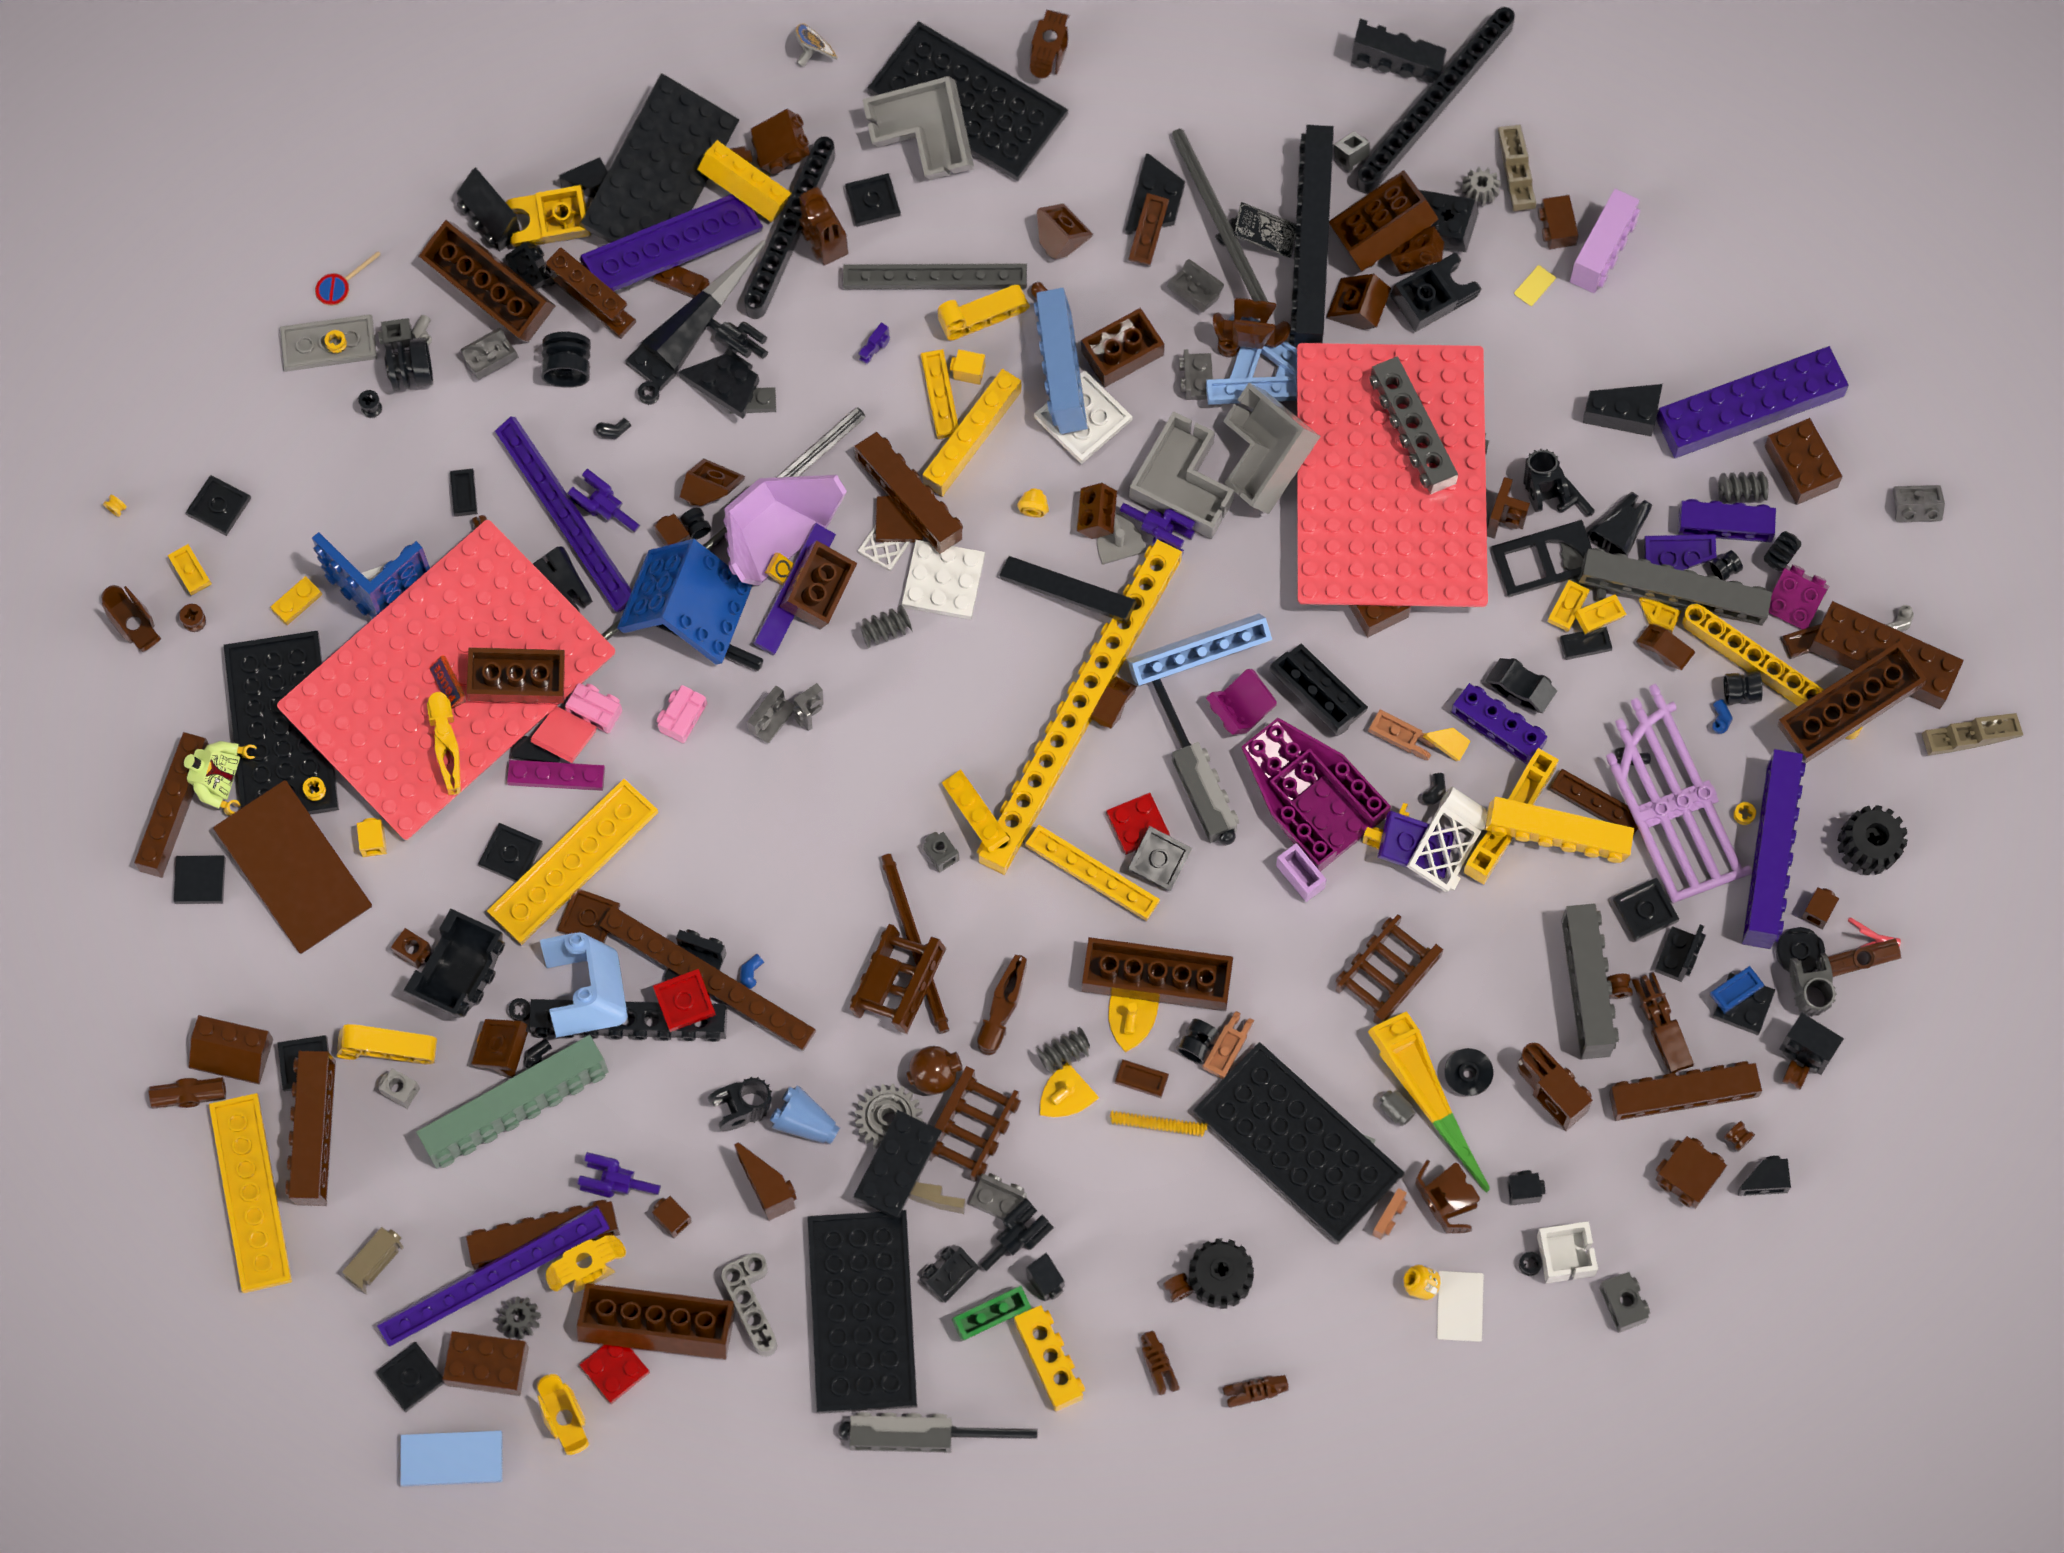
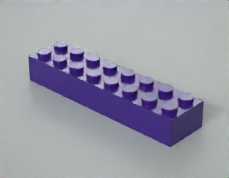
(1752, 402)
(1773, 849)

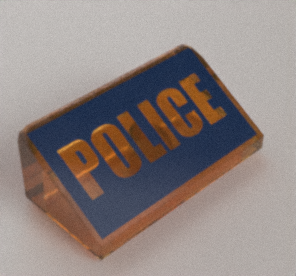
(447, 681)

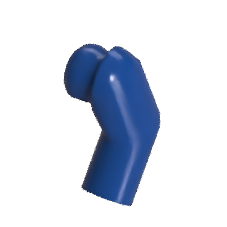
(1723, 719)
(747, 971)

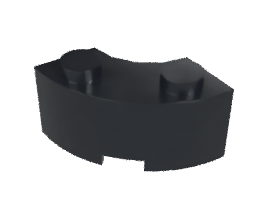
(1513, 679)

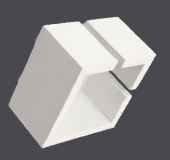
(1564, 1252)

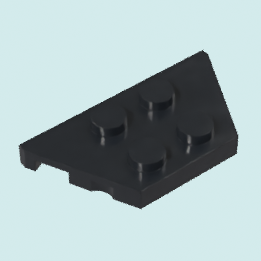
(1159, 181)
(724, 382)

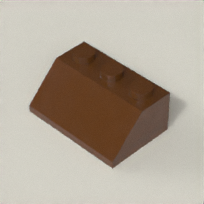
(229, 1049)

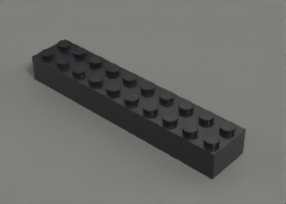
(1311, 235)

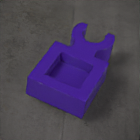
(878, 340)

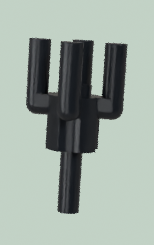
(736, 340)
(1017, 1234)

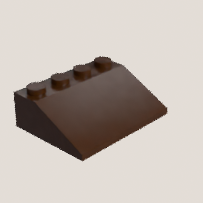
(1383, 220)

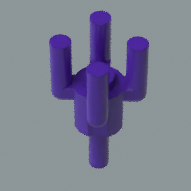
(601, 501)
(1163, 525)
(613, 1178)

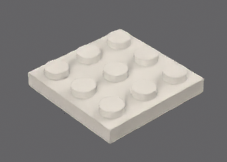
(1103, 416)
(943, 581)

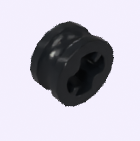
(649, 400)
(519, 1001)
(1533, 1271)

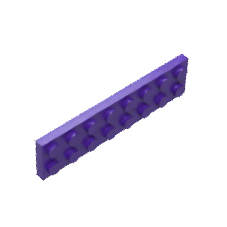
(672, 242)

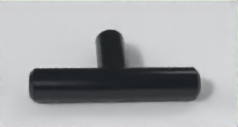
(1576, 497)

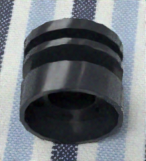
(565, 359)
(409, 363)

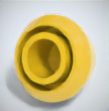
(1033, 503)

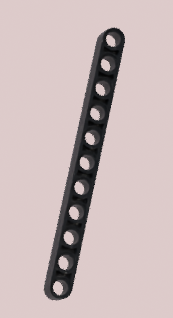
(1431, 108)

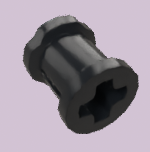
(368, 403)

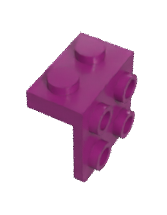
(1797, 596)
(1242, 703)

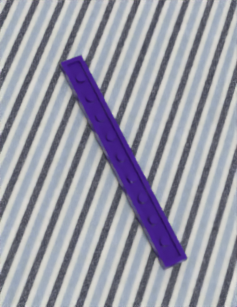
(564, 513)
(493, 1276)

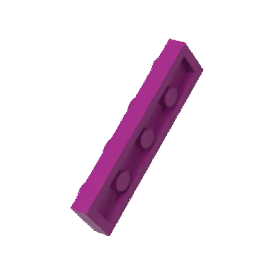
(556, 775)

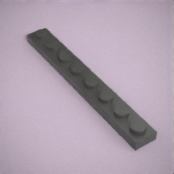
(934, 276)

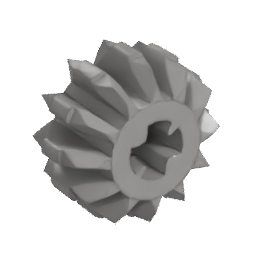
(1481, 178)

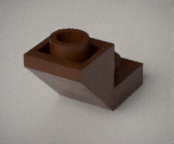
(1666, 645)
(1112, 702)

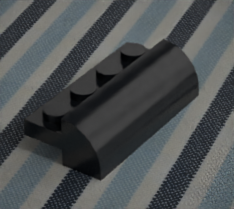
(1318, 688)

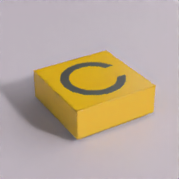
(779, 568)

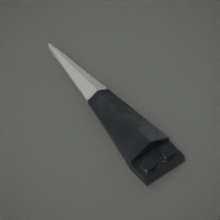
(668, 347)

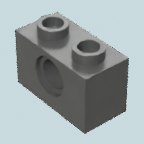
(1624, 1316)

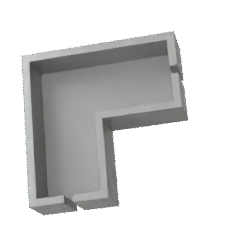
(930, 115)
(1276, 448)
(1172, 481)

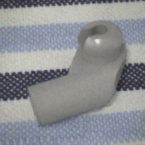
(420, 328)
(1903, 619)

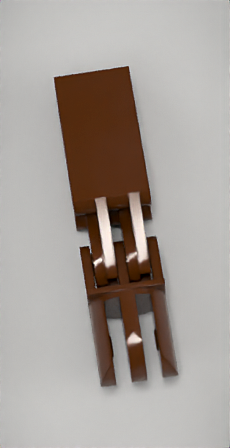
(993, 1031)
(1668, 1035)

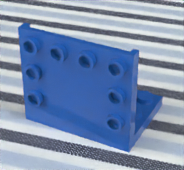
(381, 591)
(688, 594)

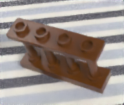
(590, 292)
(1398, 992)
(912, 994)
(957, 1104)

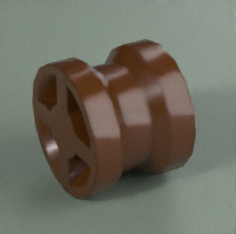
(1226, 351)
(196, 622)
(1620, 986)
(1796, 1074)
(1739, 1136)
(1178, 1287)

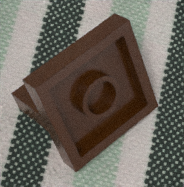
(1507, 510)
(500, 1046)

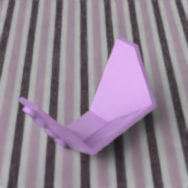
(777, 518)

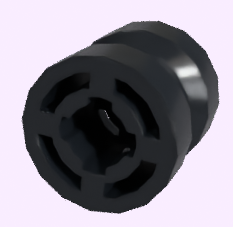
(695, 522)
(1727, 565)

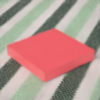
(563, 734)

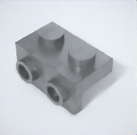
(1196, 286)
(489, 353)

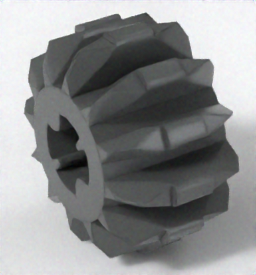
(528, 1312)

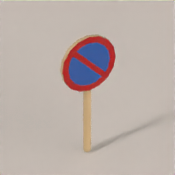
(334, 288)

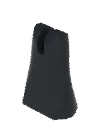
(1620, 525)
(563, 576)

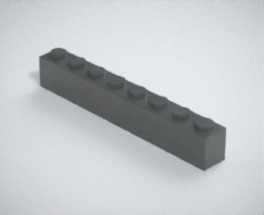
(1675, 586)

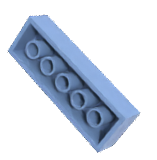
(1060, 361)

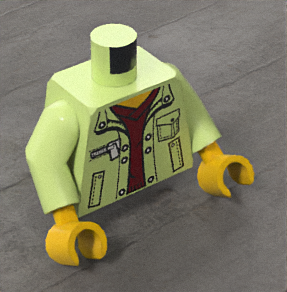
(213, 772)

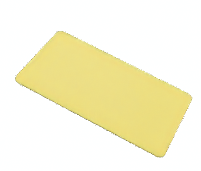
(1534, 285)

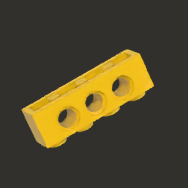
(1059, 1395)

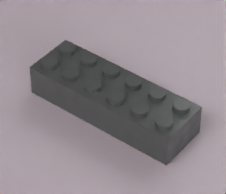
(1588, 981)

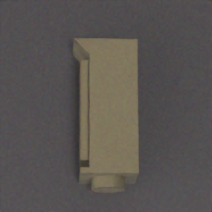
(373, 1258)

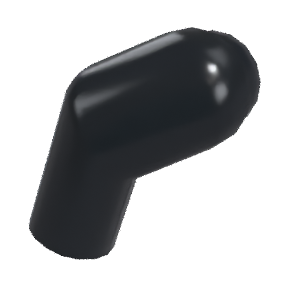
(612, 431)
(1438, 790)
(534, 1054)

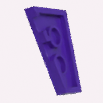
(1680, 550)

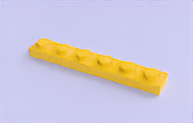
(1092, 872)

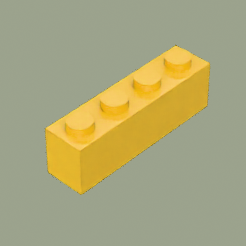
(744, 181)

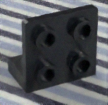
(1678, 953)

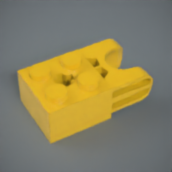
(544, 215)

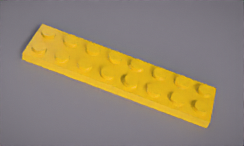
(572, 861)
(250, 1193)

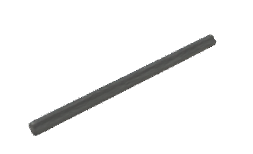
(1218, 215)

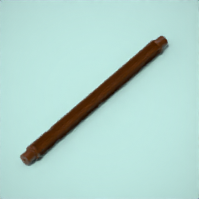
(932, 995)

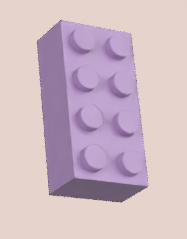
(1605, 241)

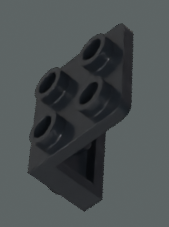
(708, 950)

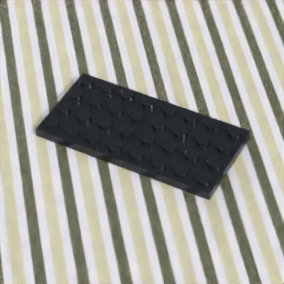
(1001, 115)
(658, 162)
(257, 679)
(1298, 1143)
(861, 1312)

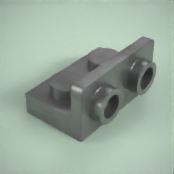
(1196, 370)
(1918, 503)
(807, 705)
(770, 715)
(996, 1197)

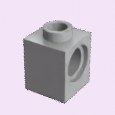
(404, 1096)

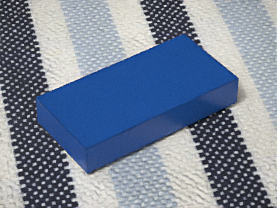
(1737, 989)

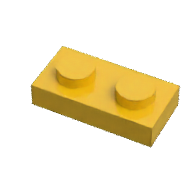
(189, 569)
(296, 600)
(1569, 602)
(1600, 614)

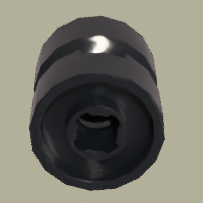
(1745, 687)
(1194, 1048)

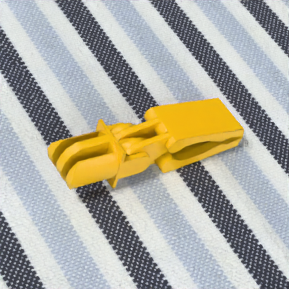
(441, 715)

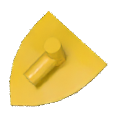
(1131, 1020)
(1066, 1094)

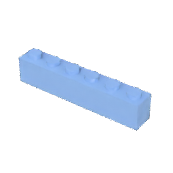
(1199, 649)

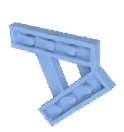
(1281, 387)

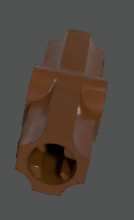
(1877, 954)
(187, 1092)

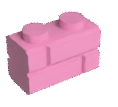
(594, 707)
(682, 713)

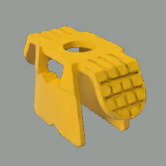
(566, 1269)
(558, 1398)

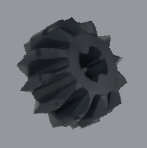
(1782, 551)

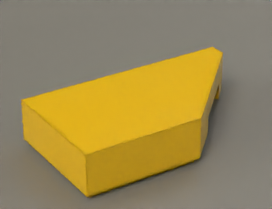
(1660, 614)
(1449, 741)

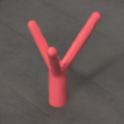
(1868, 932)

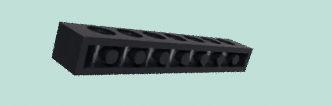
(639, 1030)

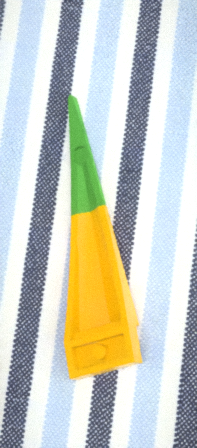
(1409, 1060)

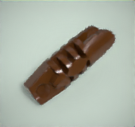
(1158, 1363)
(1255, 1390)

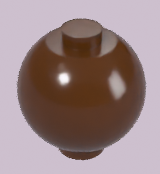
(933, 1069)

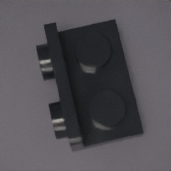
(530, 265)
(949, 1272)

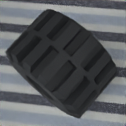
(1874, 827)
(1210, 1285)

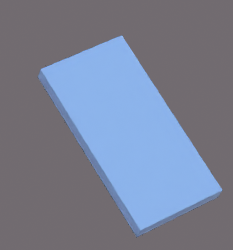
(451, 1458)

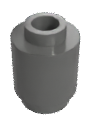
(1397, 1107)

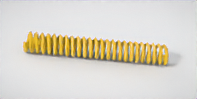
(1155, 1123)

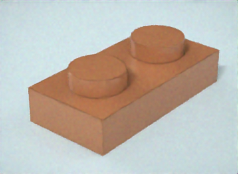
(1395, 1206)

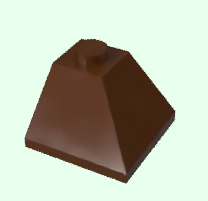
(1060, 231)
(708, 483)

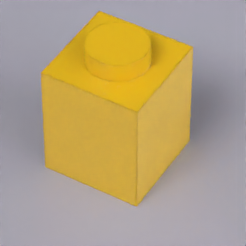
(968, 366)
(371, 837)

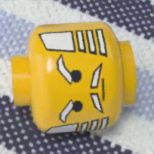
(1422, 1282)

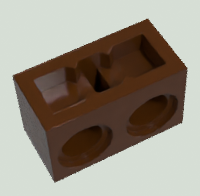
(1419, 252)
(1097, 510)

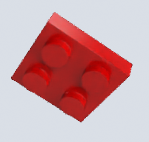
(1132, 820)
(684, 1000)
(614, 1370)

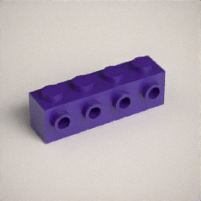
(1498, 723)

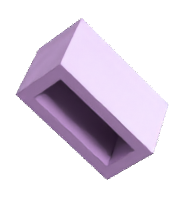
(1301, 872)

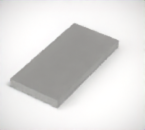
(306, 348)

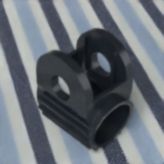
(1541, 468)
(742, 1112)

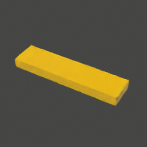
(939, 393)

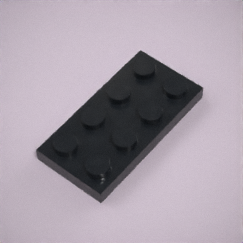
(897, 1164)

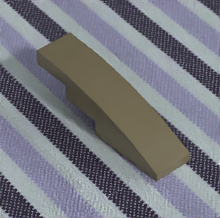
(1516, 167)
(1972, 734)
(932, 1196)

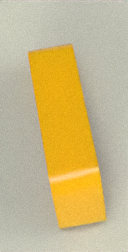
(981, 313)
(385, 1044)

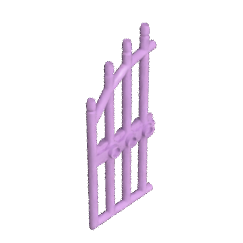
(1673, 805)

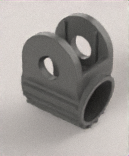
(1821, 980)

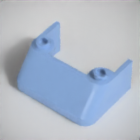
(596, 1005)

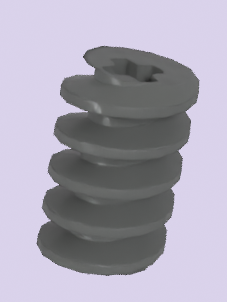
(1743, 486)
(885, 625)
(1064, 1050)

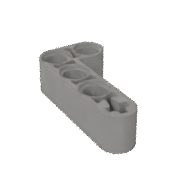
(752, 1308)

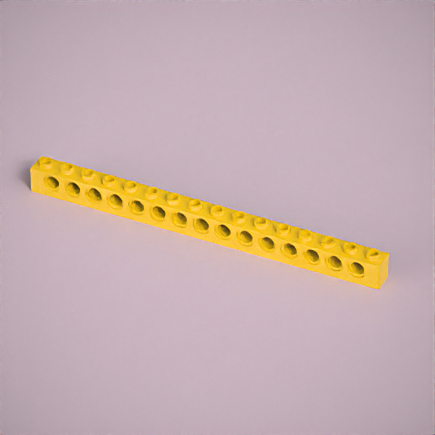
(1169, 560)

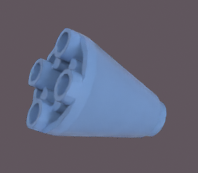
(804, 1117)

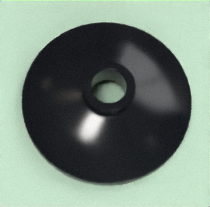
(1473, 1061)

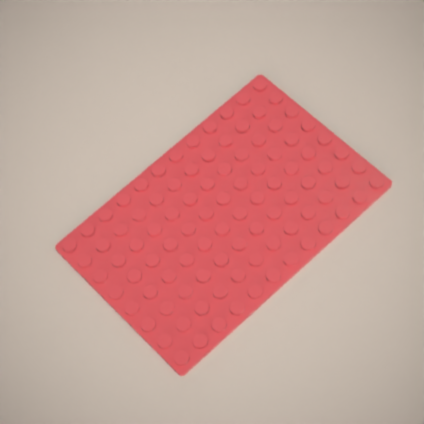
(1361, 510)
(373, 693)

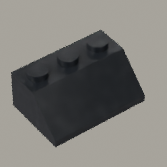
(487, 210)

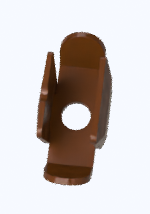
(1043, 52)
(1251, 333)
(121, 609)
(1448, 1197)

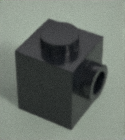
(1525, 1188)

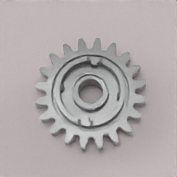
(880, 1104)

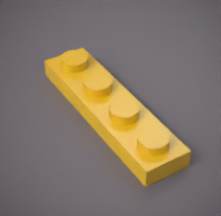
(975, 811)

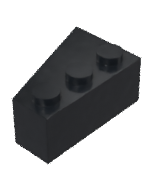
(1624, 408)

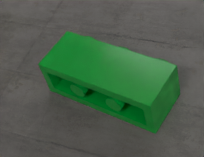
(991, 1313)

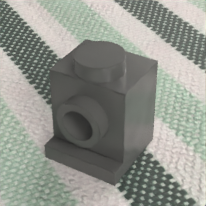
(1351, 150)
(393, 328)
(940, 858)

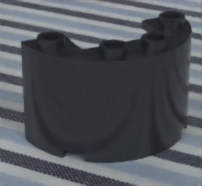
(458, 966)

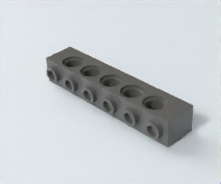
(1394, 373)

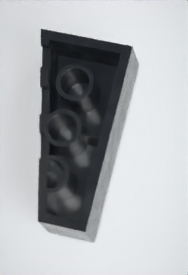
(1397, 53)

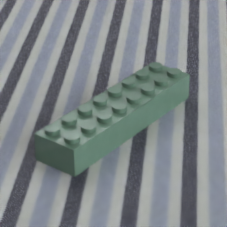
(513, 1102)

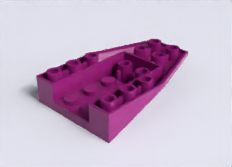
(1312, 791)

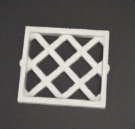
(875, 559)

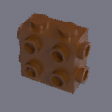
(780, 141)
(1690, 1171)

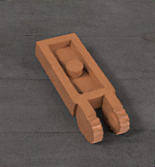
(1400, 734)
(1227, 1047)

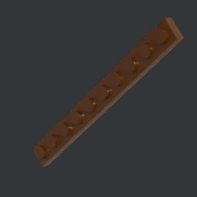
(715, 981)

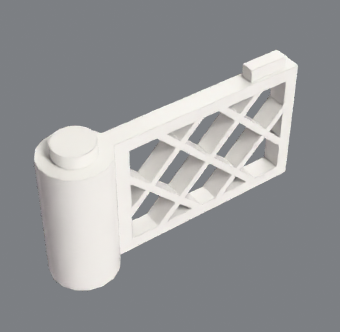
(1460, 811)

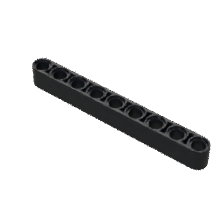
(788, 236)

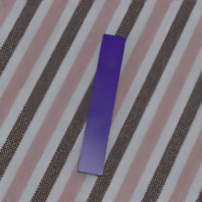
(778, 619)

